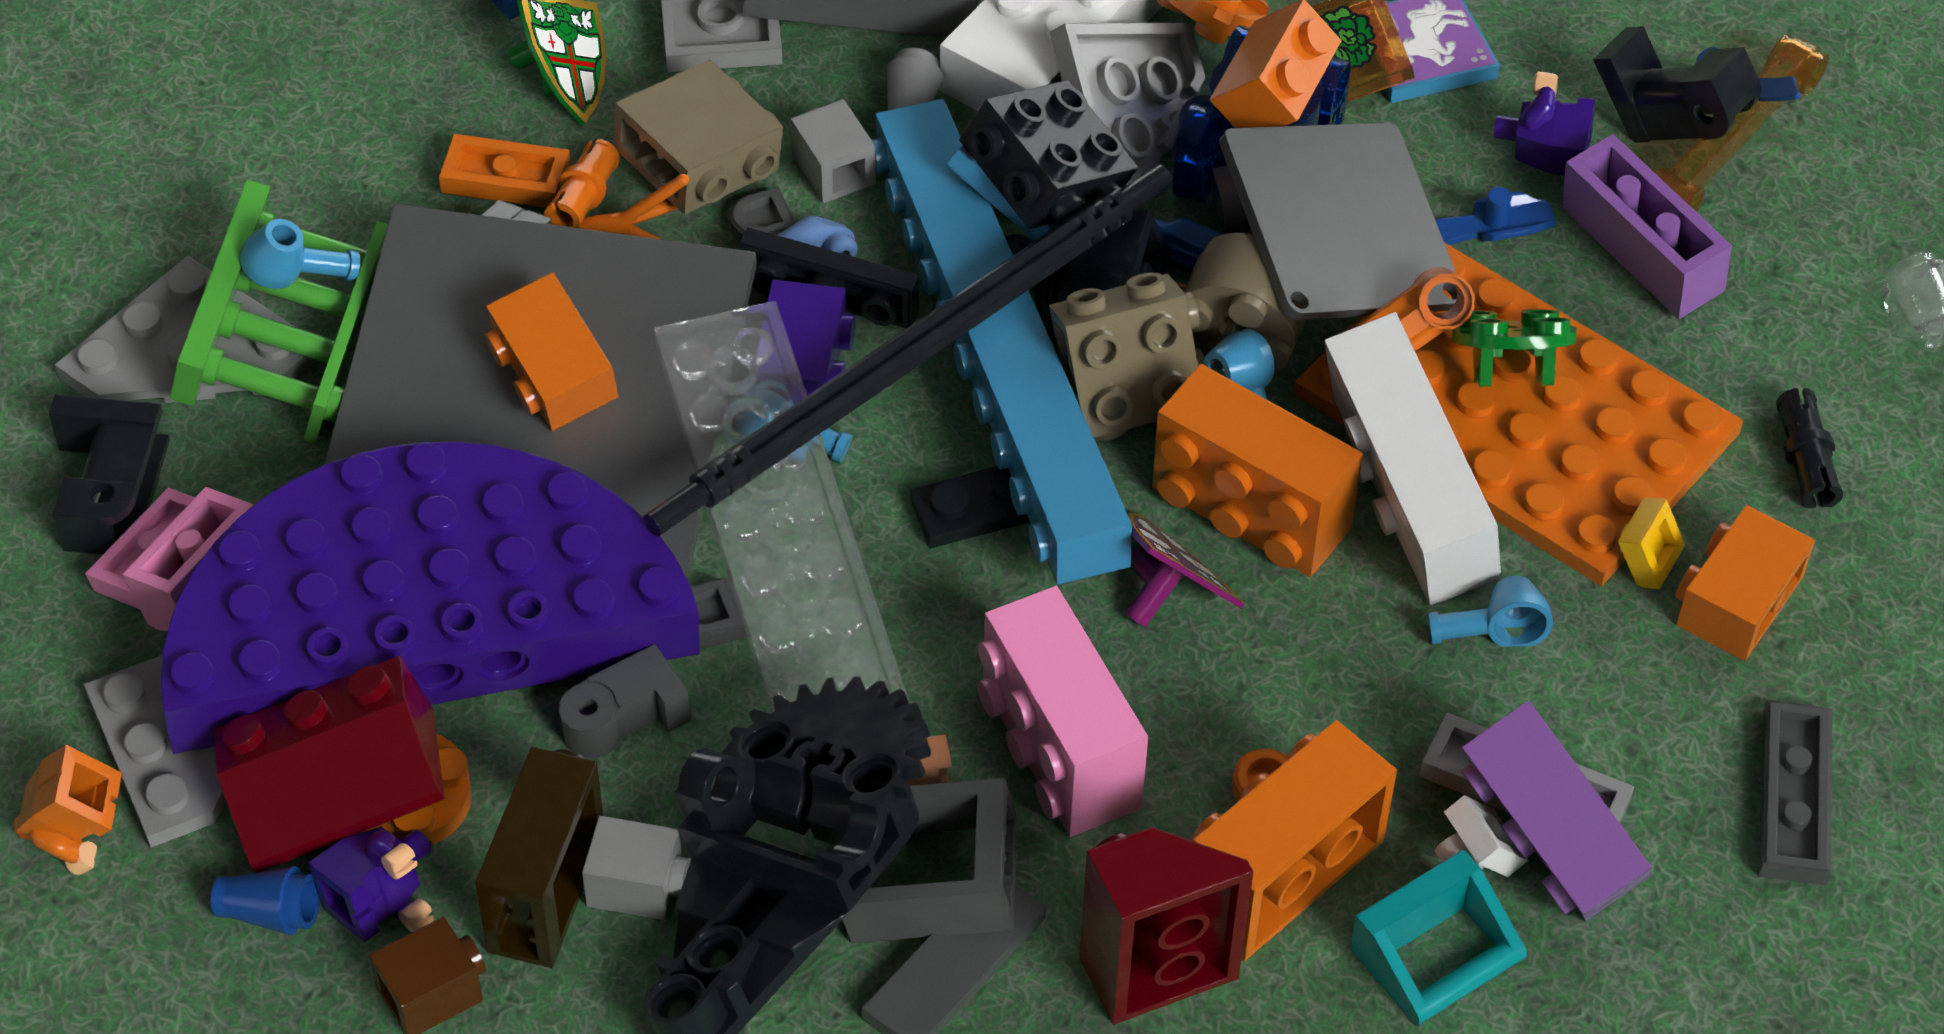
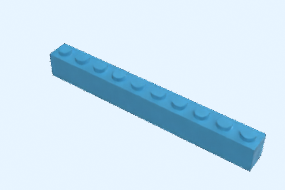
(1008, 357)

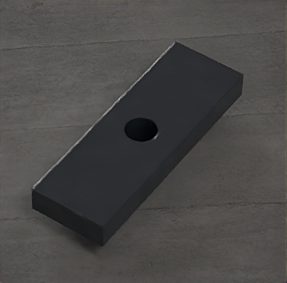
(872, 289)

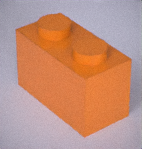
(1276, 68)
(551, 352)
(1743, 581)

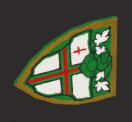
(569, 50)

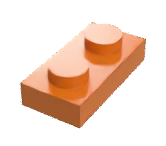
(503, 170)

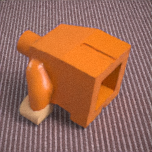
(67, 802)

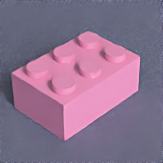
(1062, 712)

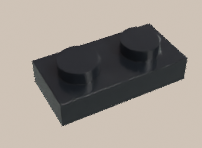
(966, 506)

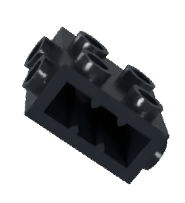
(1046, 152)

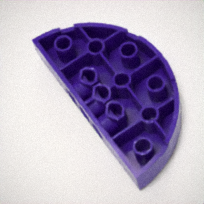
(439, 552)

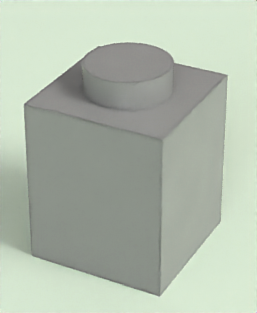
(833, 151)
(634, 868)

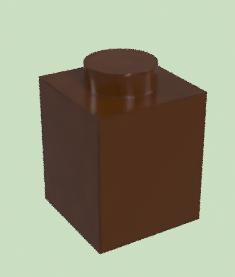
(428, 976)

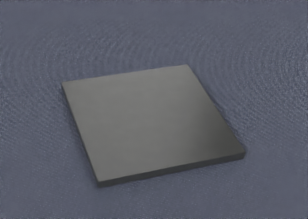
(432, 378)

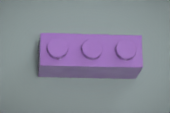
(1646, 226)
(1554, 813)

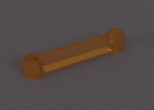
(1706, 157)

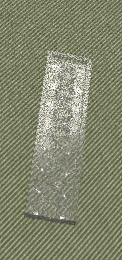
(787, 529)

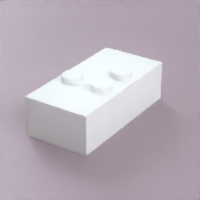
(1010, 46)
(1413, 460)

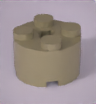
(1238, 295)

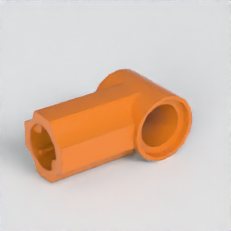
(1413, 309)

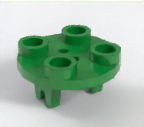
(1537, 332)

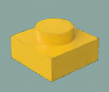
(1651, 543)

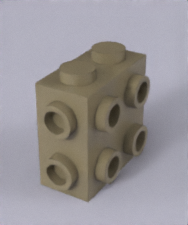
(699, 128)
(1126, 350)

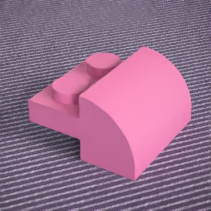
(162, 550)

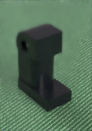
(1675, 101)
(118, 471)

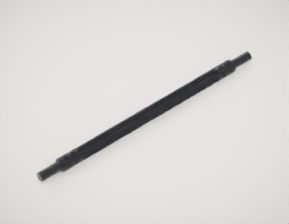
(905, 351)

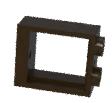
(538, 856)

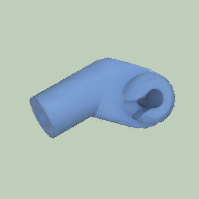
(823, 234)

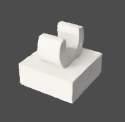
(1481, 837)

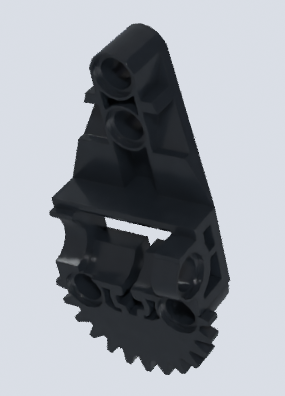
(761, 910)

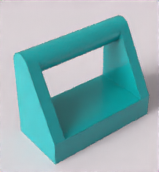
(1420, 907)

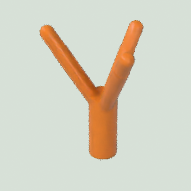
(646, 209)

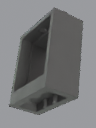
(950, 906)

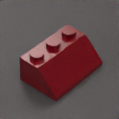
(329, 763)
(1161, 920)

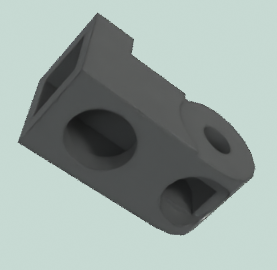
(622, 702)

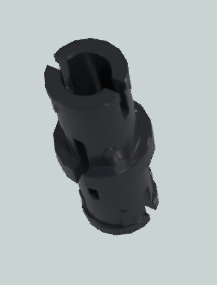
(1809, 448)

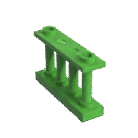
(221, 316)

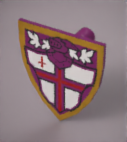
(1163, 576)

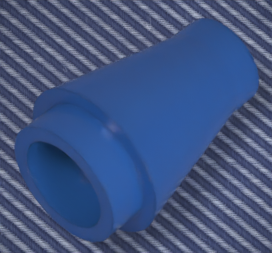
(269, 899)

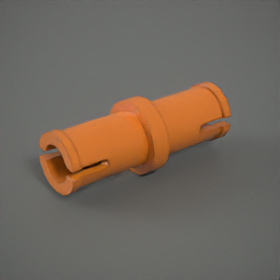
(583, 184)

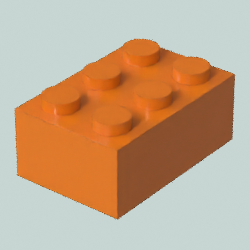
(1255, 470)
(1304, 826)

